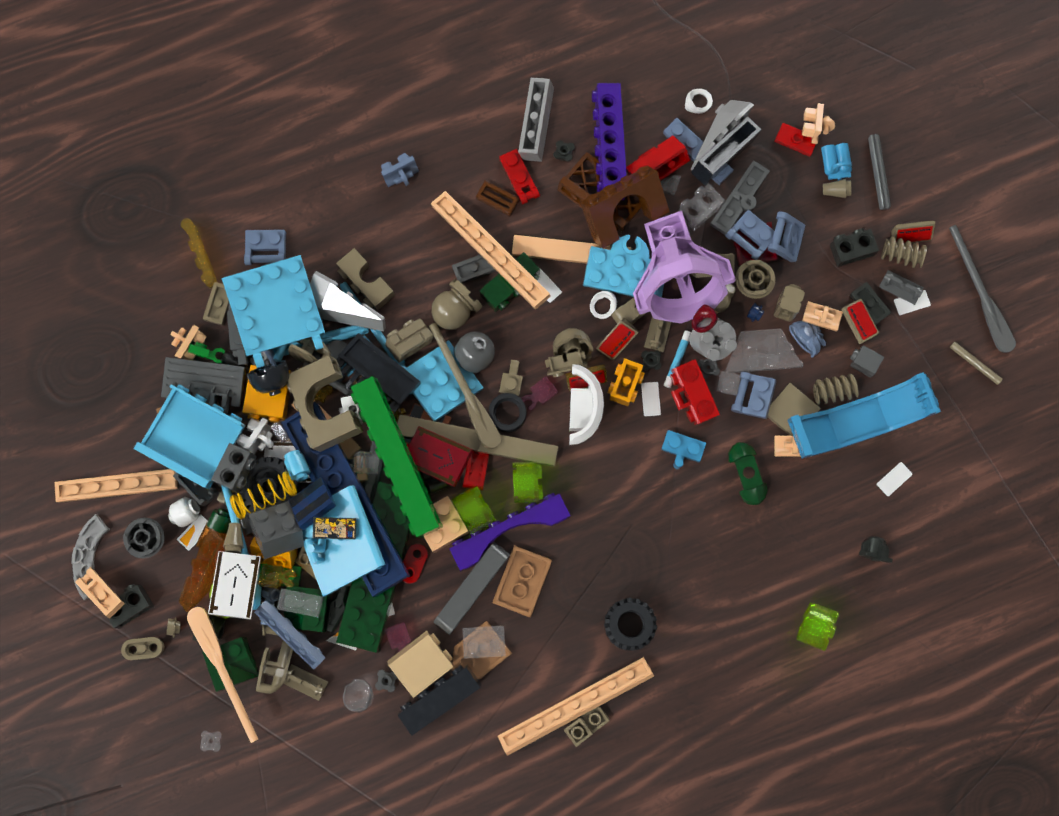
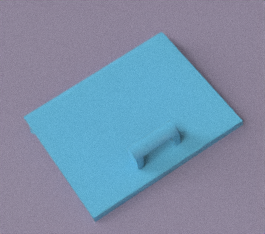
(349, 558)

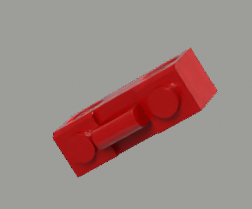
(664, 159)
(699, 399)

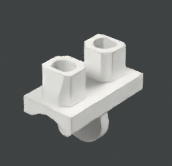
(259, 438)

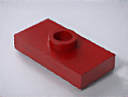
(793, 139)
(476, 470)

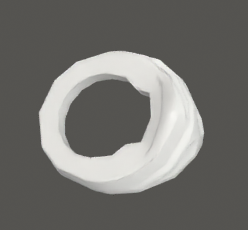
(689, 105)
(600, 295)

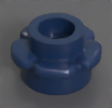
(755, 312)

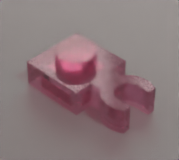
(541, 392)
(398, 636)

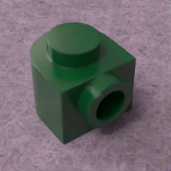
(219, 520)

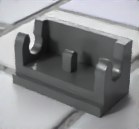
(199, 493)

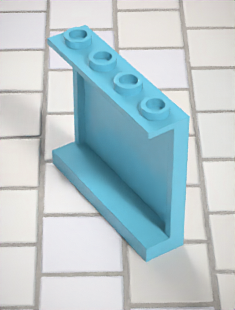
(190, 436)

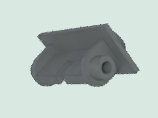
(901, 287)

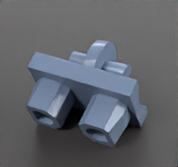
(399, 172)

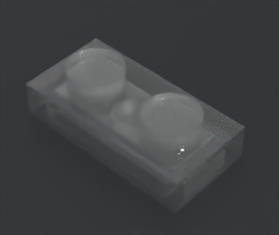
(300, 603)

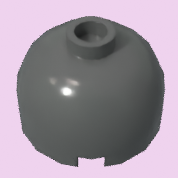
(474, 351)

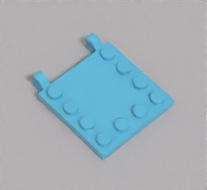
(273, 307)

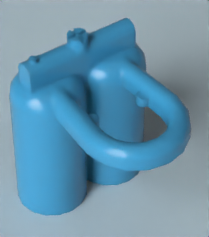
(837, 161)

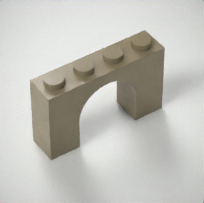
(304, 386)

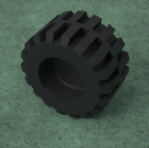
(648, 620)

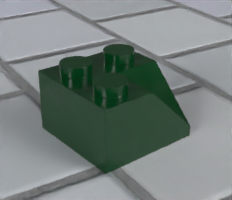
(307, 622)
(238, 663)

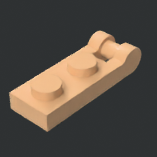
(100, 593)

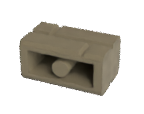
(789, 303)
(408, 339)

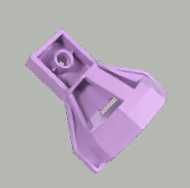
(677, 257)

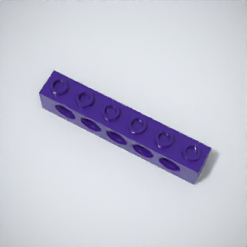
(609, 94)

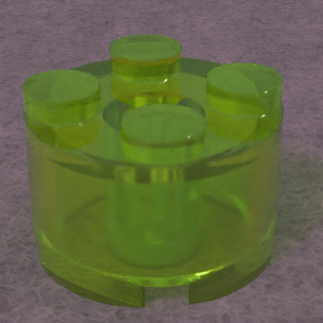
(526, 482)
(473, 510)
(817, 626)

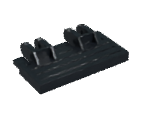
(369, 361)

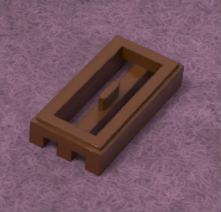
(494, 205)

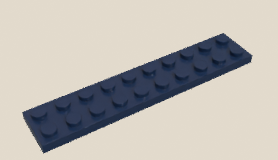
(339, 474)

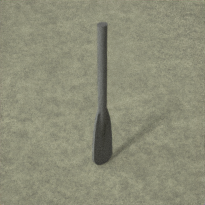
(996, 323)

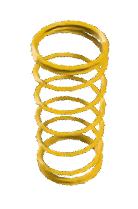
(291, 491)

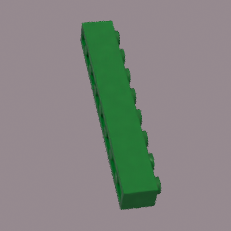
(396, 457)

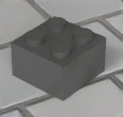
(276, 530)

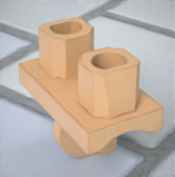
(819, 123)
(822, 316)
(193, 335)
(785, 447)

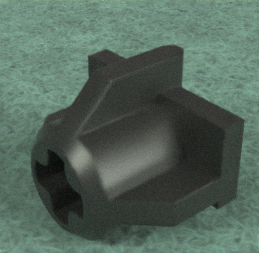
(875, 549)

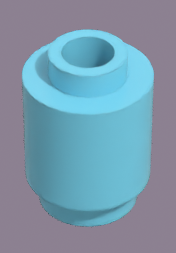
(296, 465)

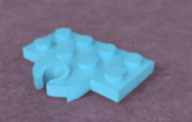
(618, 268)

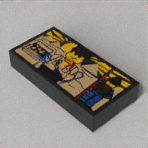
(334, 528)

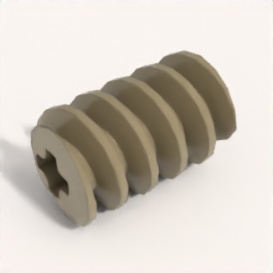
(904, 251)
(834, 388)

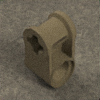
(627, 311)

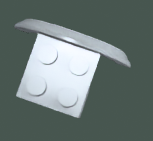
(585, 406)

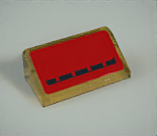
(575, 381)

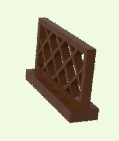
(577, 194)

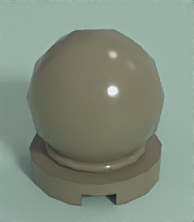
(453, 307)

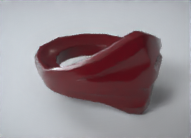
(704, 312)

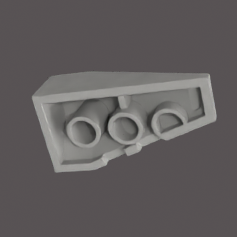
(726, 120)
(342, 307)

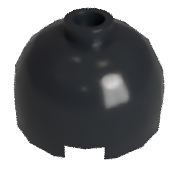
(269, 378)

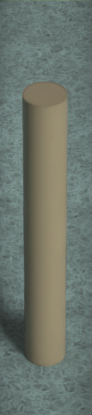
(976, 363)

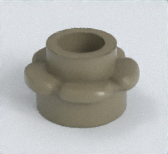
(173, 627)

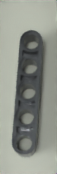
(471, 588)

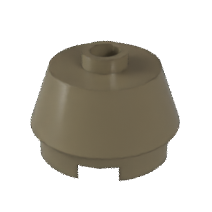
(755, 279)

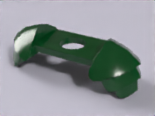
(754, 489)

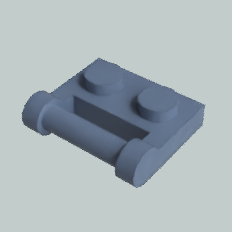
(755, 230)
(791, 238)
(264, 241)
(760, 396)

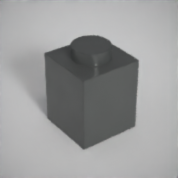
(866, 361)

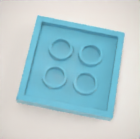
(438, 389)

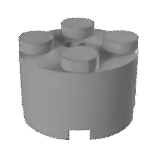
(716, 342)

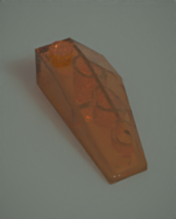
(203, 568)

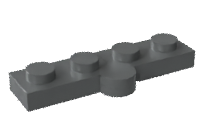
(741, 198)

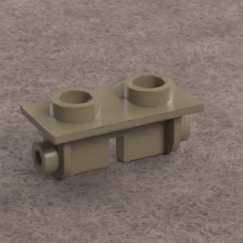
(657, 334)
(559, 366)
(305, 682)

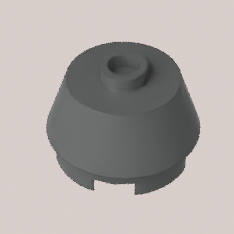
(143, 537)

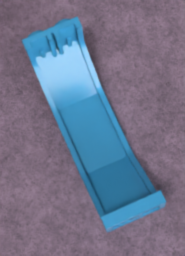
(864, 417)

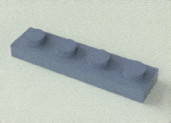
(693, 145)
(284, 629)

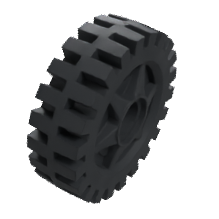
(266, 469)

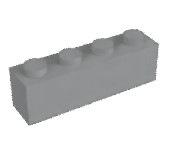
(536, 119)

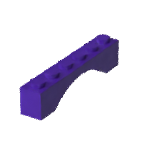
(549, 513)

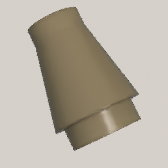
(838, 188)
(233, 541)

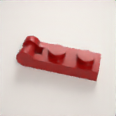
(519, 176)

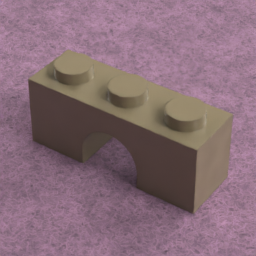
(375, 293)

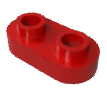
(415, 564)

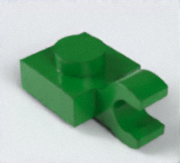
(202, 351)

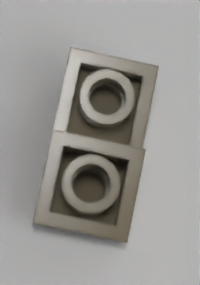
(586, 725)

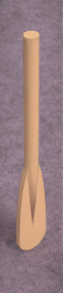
(206, 636)

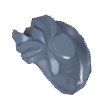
(807, 336)

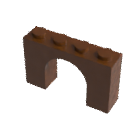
(600, 206)

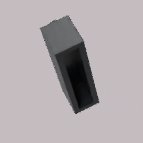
(726, 151)
(439, 699)

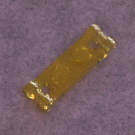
(196, 245)

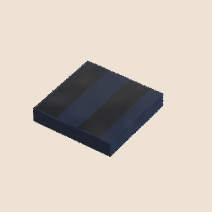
(312, 502)

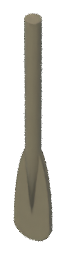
(480, 418)

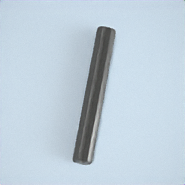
(879, 172)

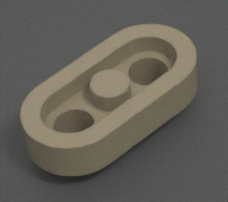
(143, 648)

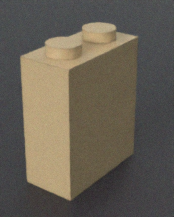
(420, 663)

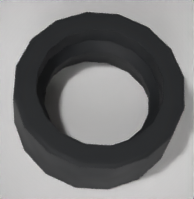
(512, 398)

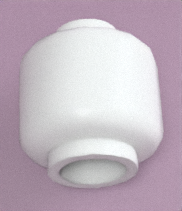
(184, 512)

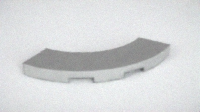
(85, 548)

